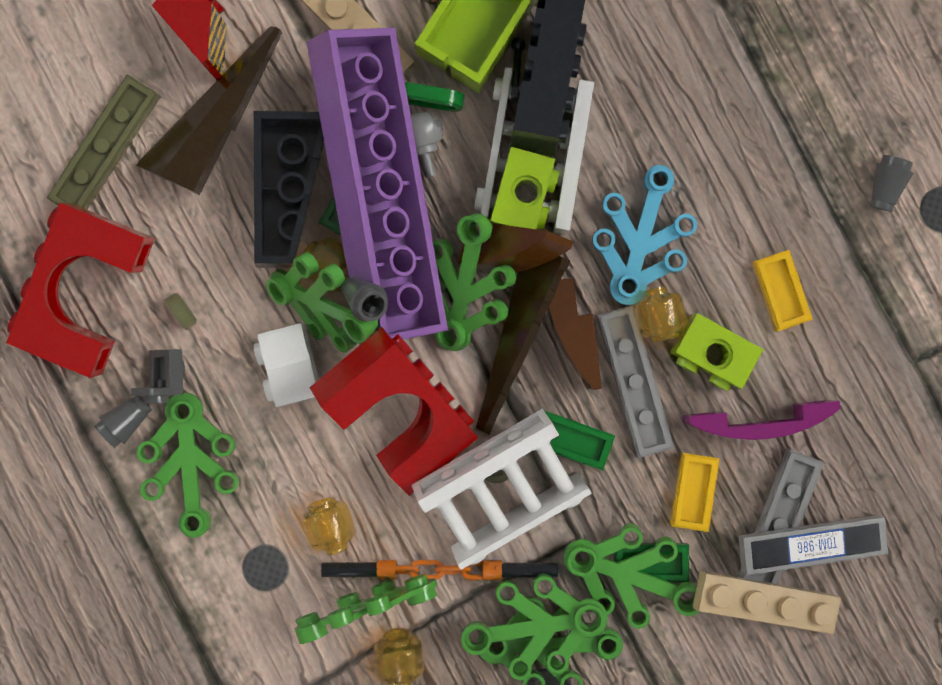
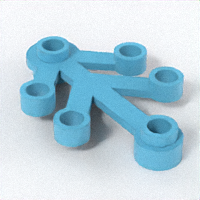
(640, 241)

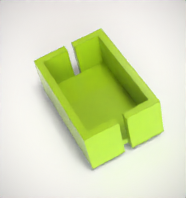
(471, 36)

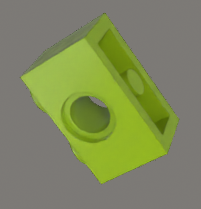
(521, 169)
(738, 354)

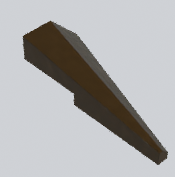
(197, 138)
(527, 308)

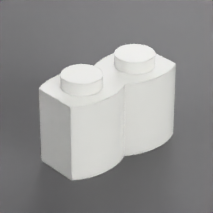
(288, 364)

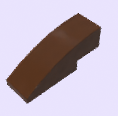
(519, 248)
(575, 333)

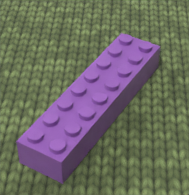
(377, 174)

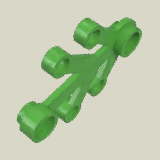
(462, 286)
(285, 288)
(188, 458)
(627, 573)
(386, 595)
(541, 626)
(588, 644)

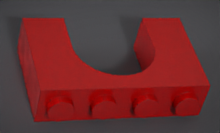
(40, 322)
(383, 369)

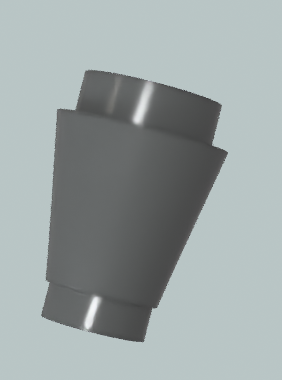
(890, 181)
(365, 297)
(123, 420)

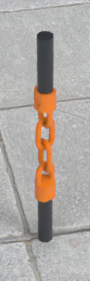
(390, 569)

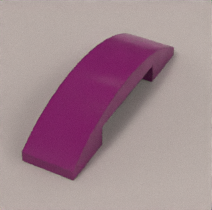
(805, 416)

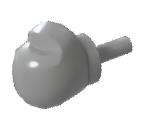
(426, 134)

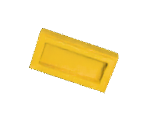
(782, 290)
(694, 492)

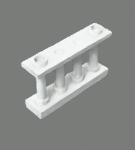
(562, 210)
(484, 460)

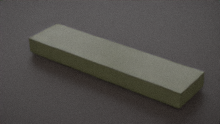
(105, 144)

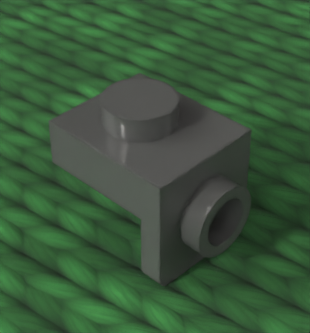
(165, 376)

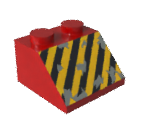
(200, 29)

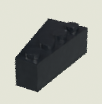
(547, 76)
(285, 171)

